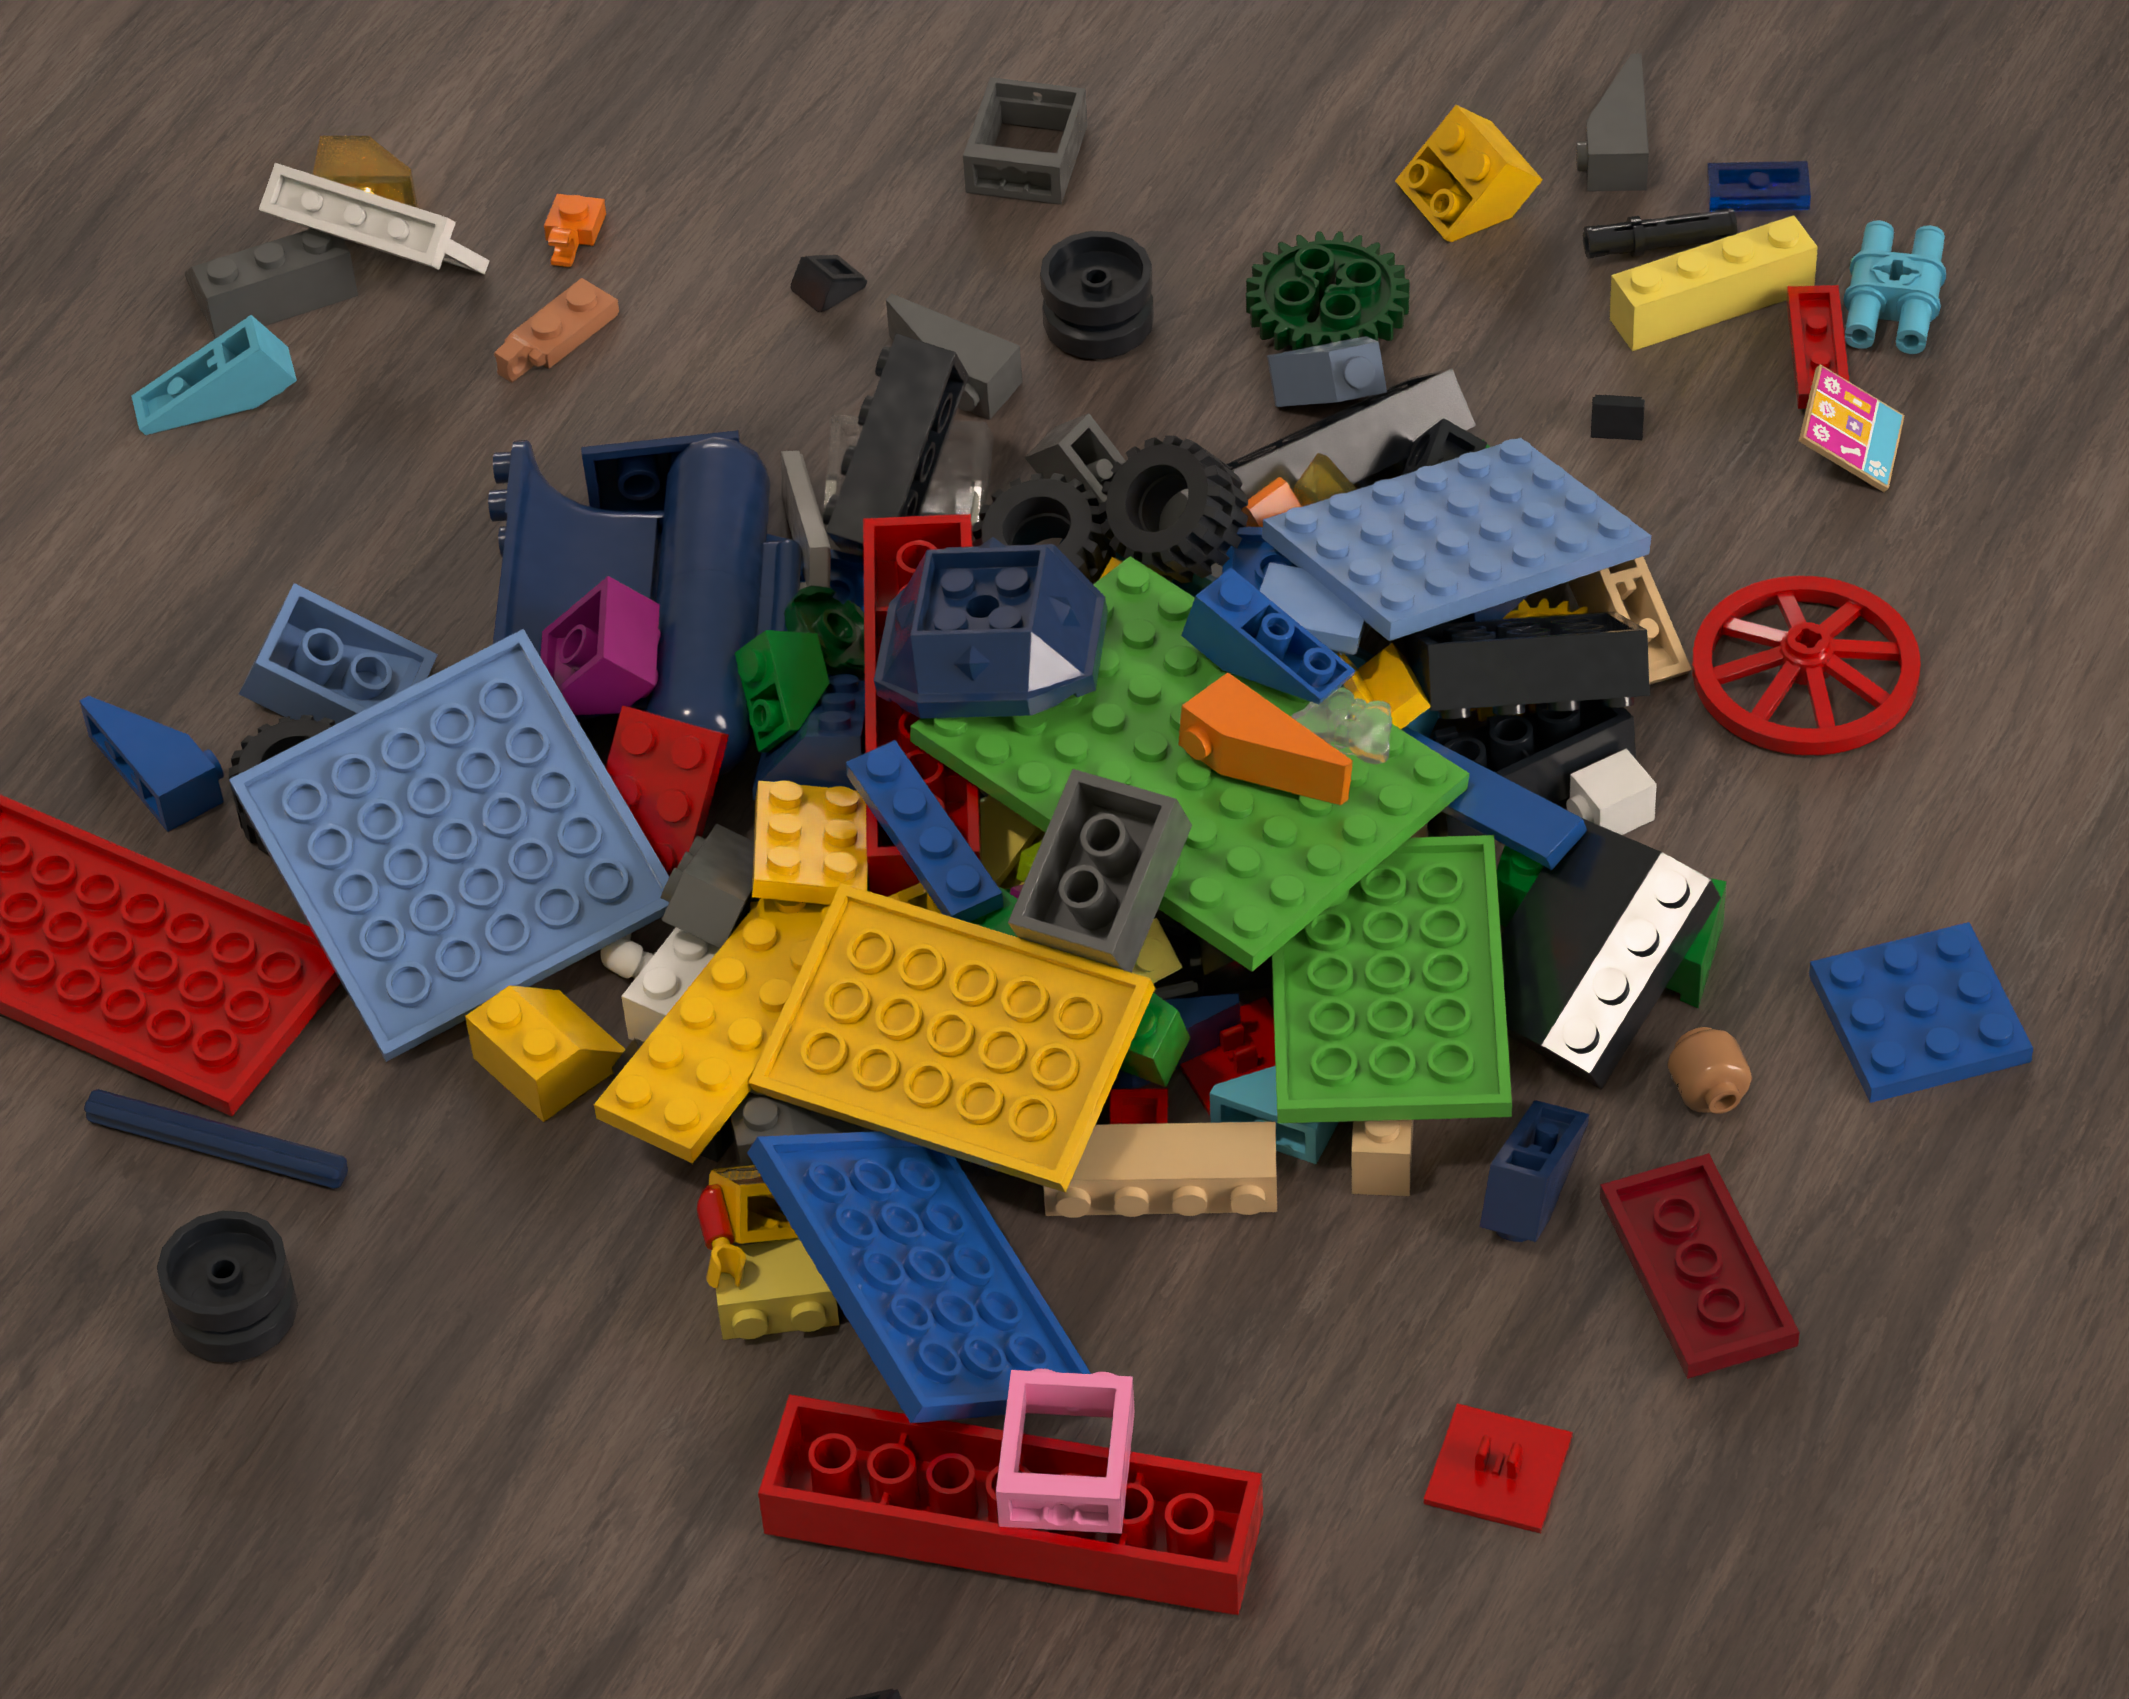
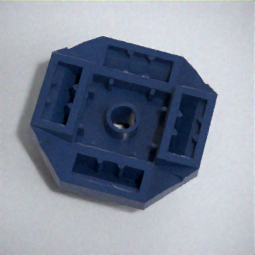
(991, 633)

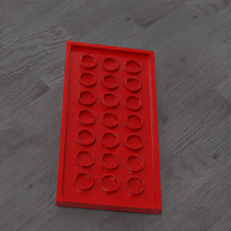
(149, 962)

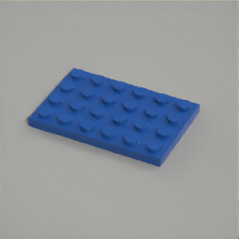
(916, 1269)

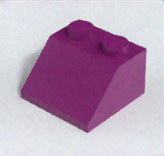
(604, 649)

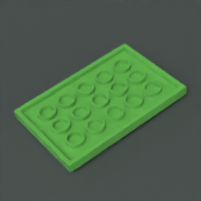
(1398, 994)

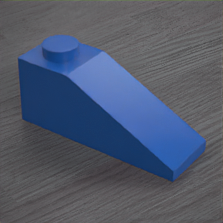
(156, 762)

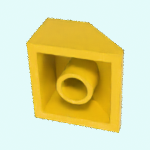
(541, 1047)

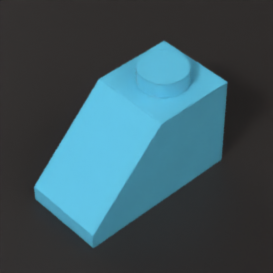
(1255, 1100)

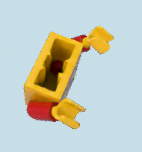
(741, 1211)

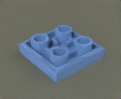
(1314, 607)

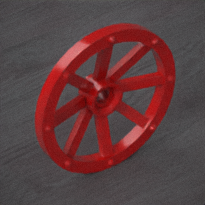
(1806, 657)

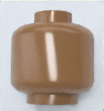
(1708, 1069)

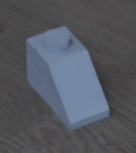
(1327, 373)

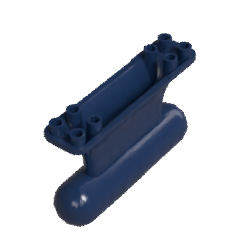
(695, 559)

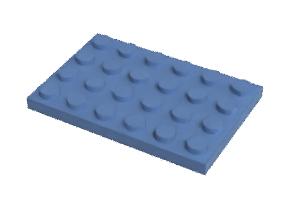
(1455, 538)

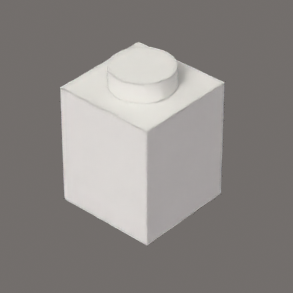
(1613, 793)

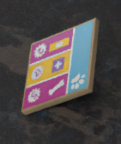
(1851, 428)

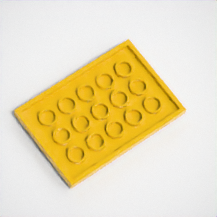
(953, 1036)

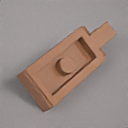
(556, 329)

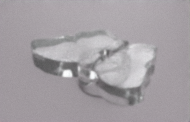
(1351, 725)

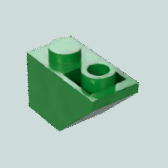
(781, 683)

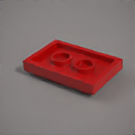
(666, 778)

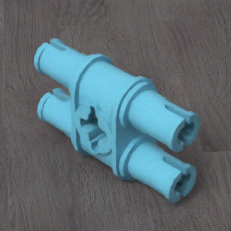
(1894, 287)

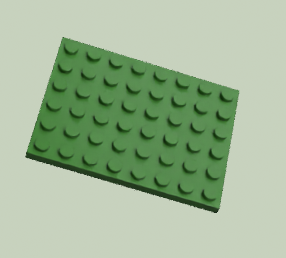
(1255, 854)

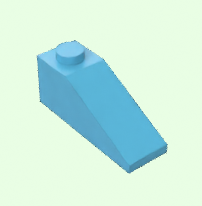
(220, 379)

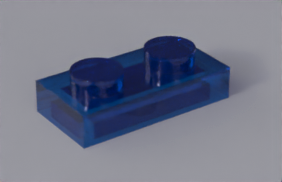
(1759, 186)

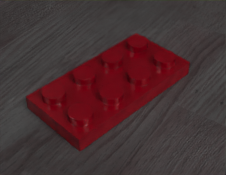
(1699, 1266)

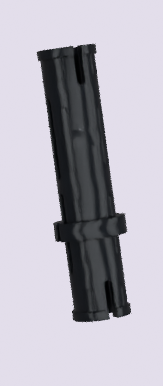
(1640, 235)

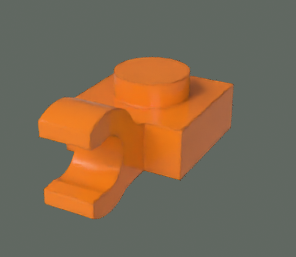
(573, 222)

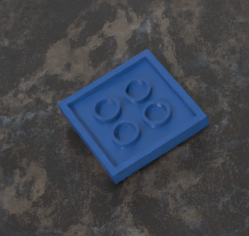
(1920, 1012)

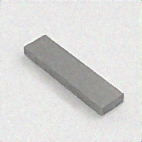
(805, 519)

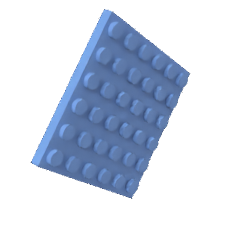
(454, 843)

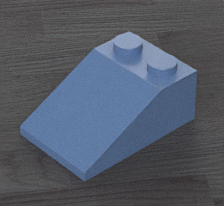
(330, 661)

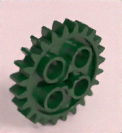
(1293, 285)

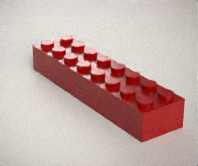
(890, 558)
(931, 1497)

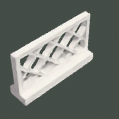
(365, 219)

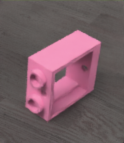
(1086, 1501)

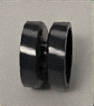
(1097, 294)
(227, 1286)

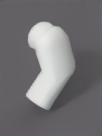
(625, 957)

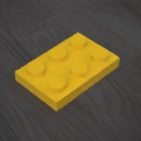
(808, 842)

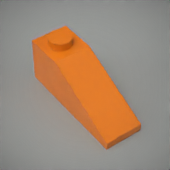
(1261, 744)

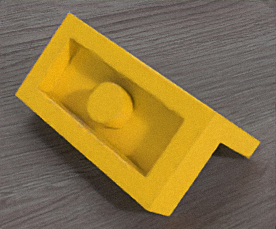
(1390, 680)

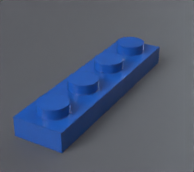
(924, 833)

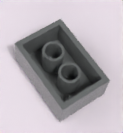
(1101, 870)

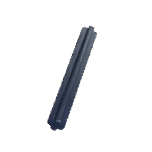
(216, 1138)

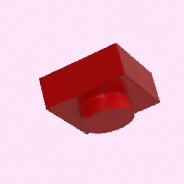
(1138, 1106)

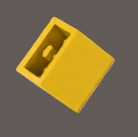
(1467, 176)

